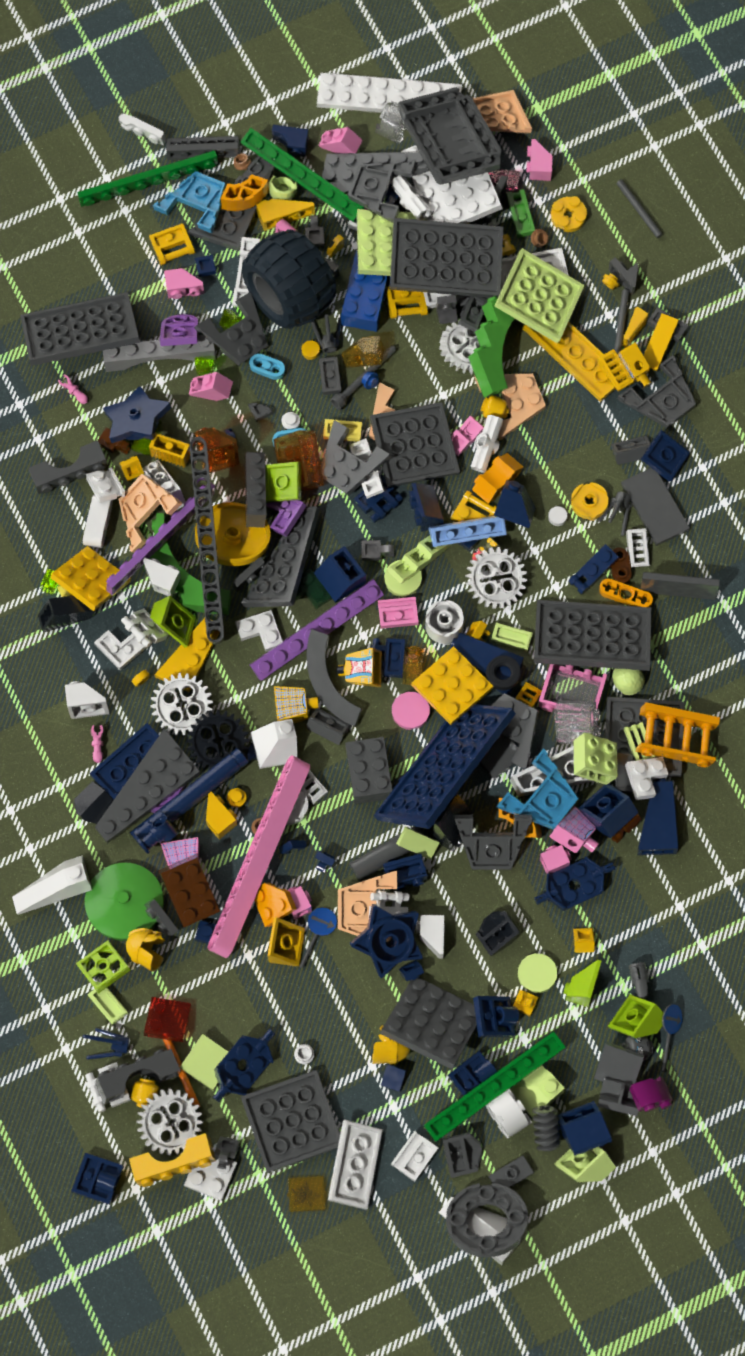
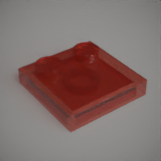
(167, 1019)

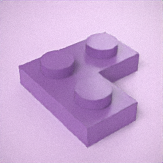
(287, 515)

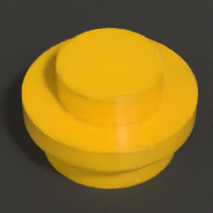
(610, 281)
(236, 797)

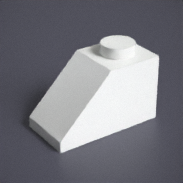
(432, 933)

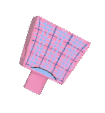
(575, 832)
(180, 849)

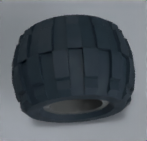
(289, 279)

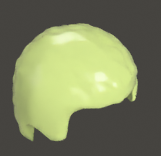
(282, 188)
(628, 680)

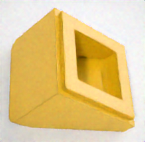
(583, 940)

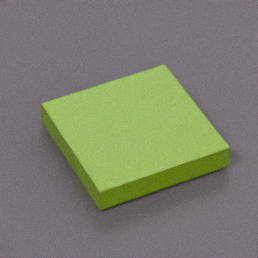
(283, 482)

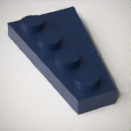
(121, 764)

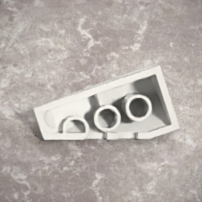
(60, 883)
(484, 1223)

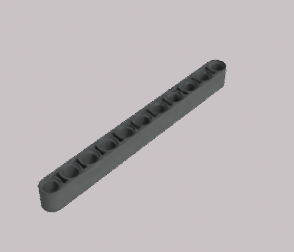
(203, 531)

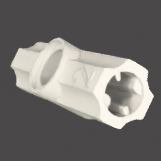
(411, 198)
(486, 443)

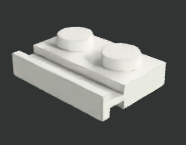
(105, 485)
(414, 1156)

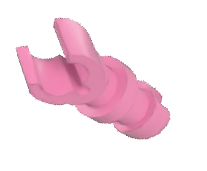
(74, 390)
(97, 743)

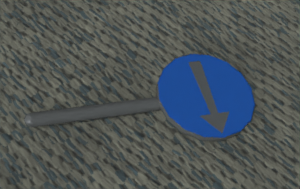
(322, 923)
(671, 1023)

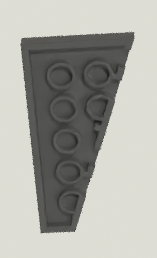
(341, 168)
(235, 224)
(285, 566)
(154, 780)

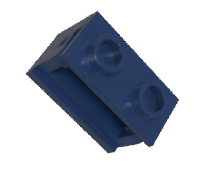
(410, 871)

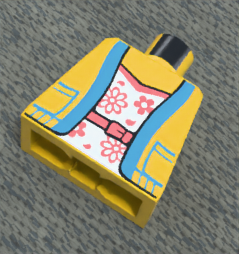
(362, 668)

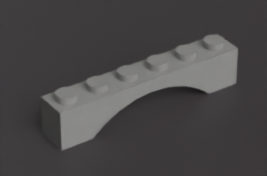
(131, 355)

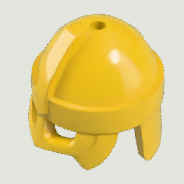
(140, 945)
(388, 1051)

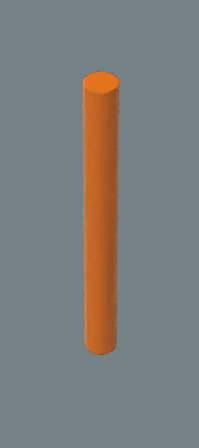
(182, 1075)

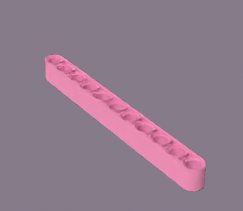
(258, 856)

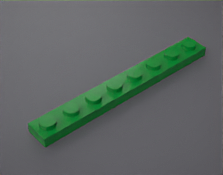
(301, 174)
(148, 178)
(494, 1086)

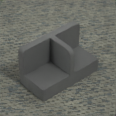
(617, 1097)

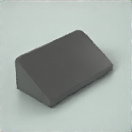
(630, 450)
(327, 726)
(622, 782)

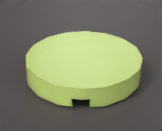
(406, 588)
(537, 973)

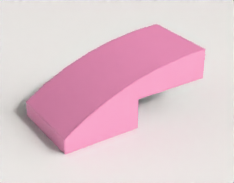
(466, 435)

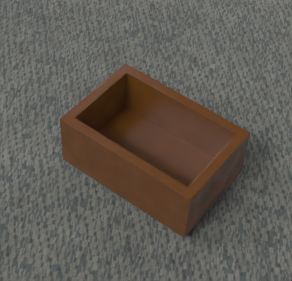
(189, 890)

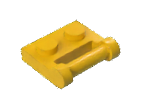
(169, 239)
(400, 297)
(465, 512)

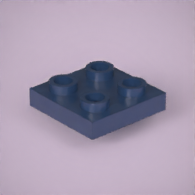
(495, 1016)
(472, 1073)
(97, 1178)

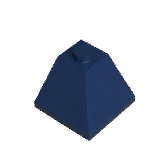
(515, 504)

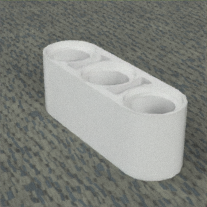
(97, 523)

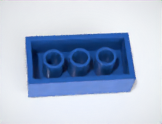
(363, 299)

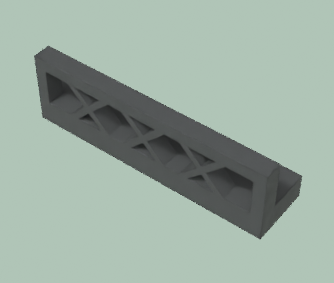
(186, 149)

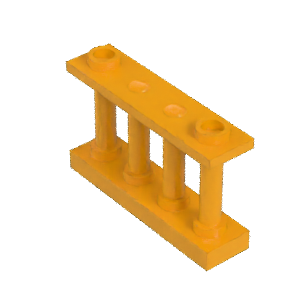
(688, 720)

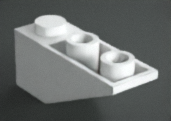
(160, 475)

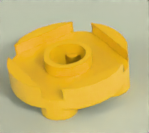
(572, 205)
(588, 491)

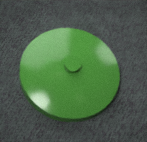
(119, 898)

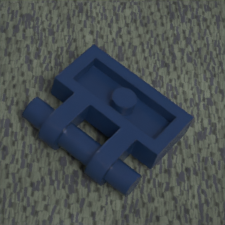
(372, 503)
(394, 656)

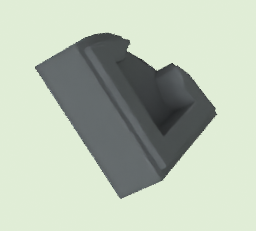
(259, 411)

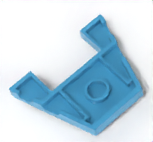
(200, 193)
(549, 801)

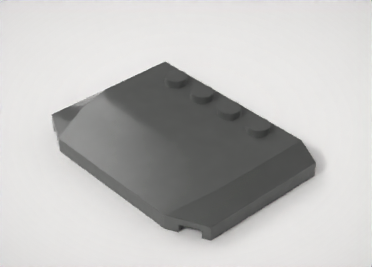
(450, 135)

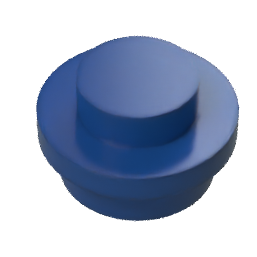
(370, 380)

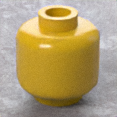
(494, 406)
(142, 1090)

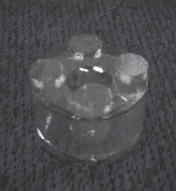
(391, 123)

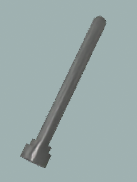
(339, 400)

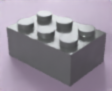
(368, 770)

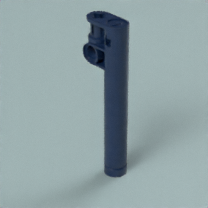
(159, 825)

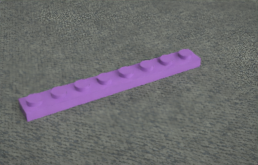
(153, 543)
(324, 623)

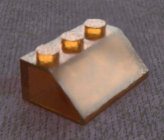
(303, 448)
(221, 449)

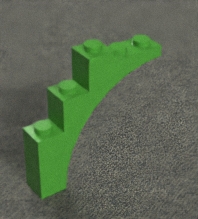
(487, 358)
(189, 587)

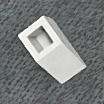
(162, 577)

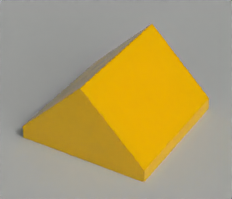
(285, 943)

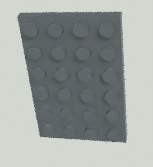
(446, 258)
(79, 329)
(592, 635)

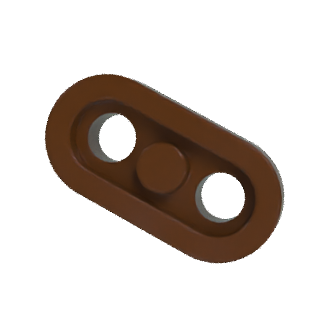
(621, 565)

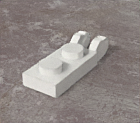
(142, 129)

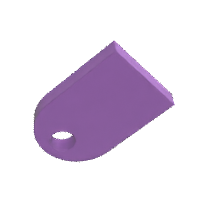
(179, 330)

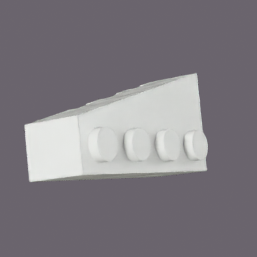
(528, 780)

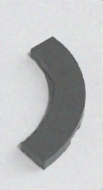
(323, 683)

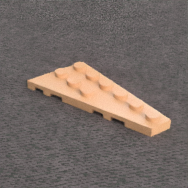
(503, 112)

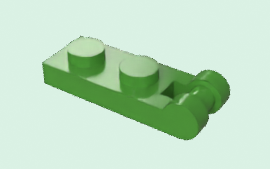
(520, 213)

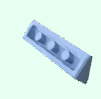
(467, 530)

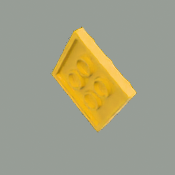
(86, 577)
(452, 685)

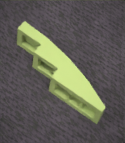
(416, 560)

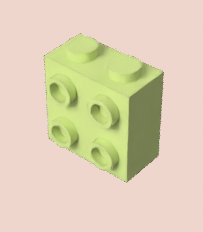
(595, 758)

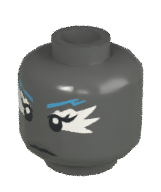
(641, 1045)

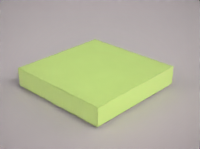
(203, 1060)

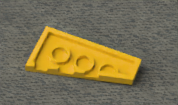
(189, 658)

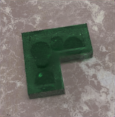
(312, 589)

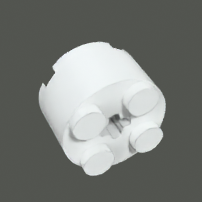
(444, 611)
(508, 1113)

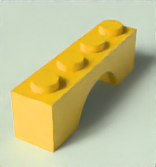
(197, 1153)

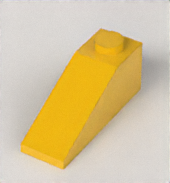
(274, 210)

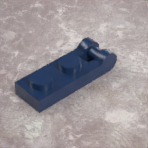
(594, 569)

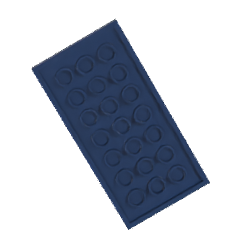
(444, 767)

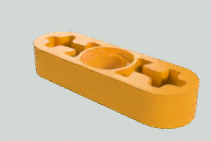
(611, 593)

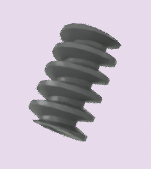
(546, 1127)

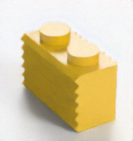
(170, 450)

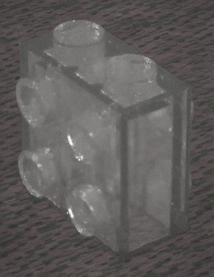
(574, 719)

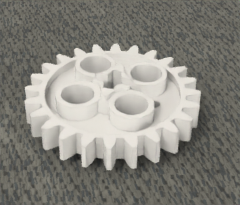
(456, 352)
(499, 594)
(165, 709)
(153, 1131)

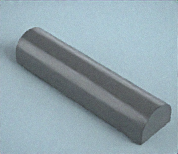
(377, 857)

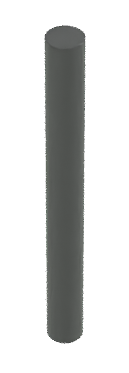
(638, 207)
(621, 320)

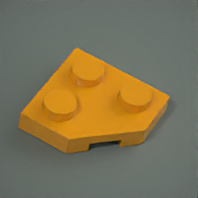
(273, 903)

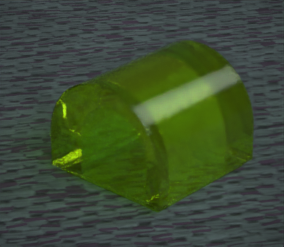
(229, 319)
(204, 366)
(47, 584)

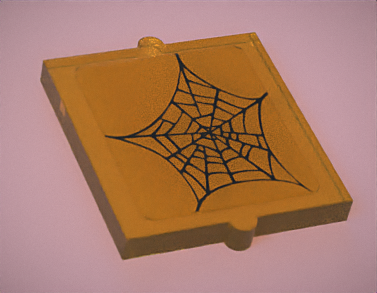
(306, 1194)

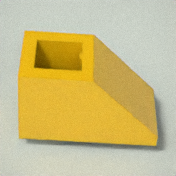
(218, 818)

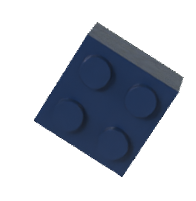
(608, 810)

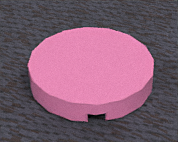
(410, 710)

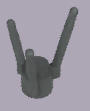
(328, 343)
(620, 503)

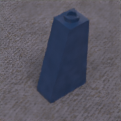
(480, 655)
(659, 826)

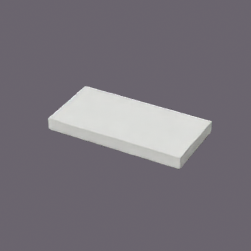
(355, 1164)

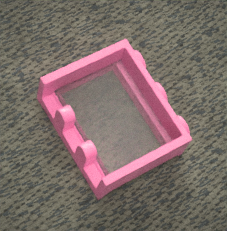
(570, 685)

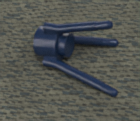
(119, 1044)

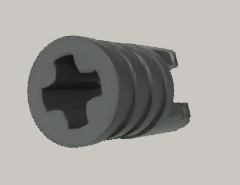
(639, 984)

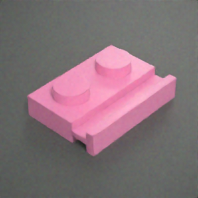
(398, 612)

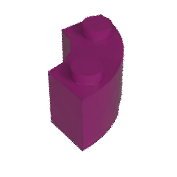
(651, 1094)

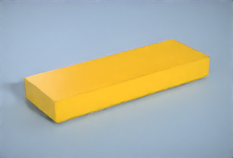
(660, 341)

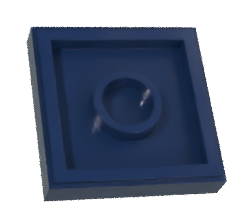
(665, 455)

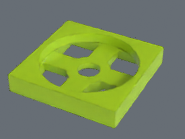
(111, 977)

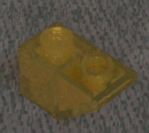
(364, 352)
(412, 664)

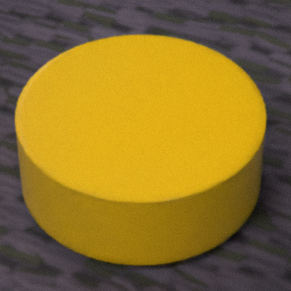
(310, 350)
(141, 678)

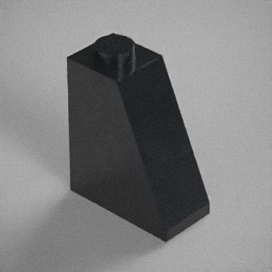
(63, 612)

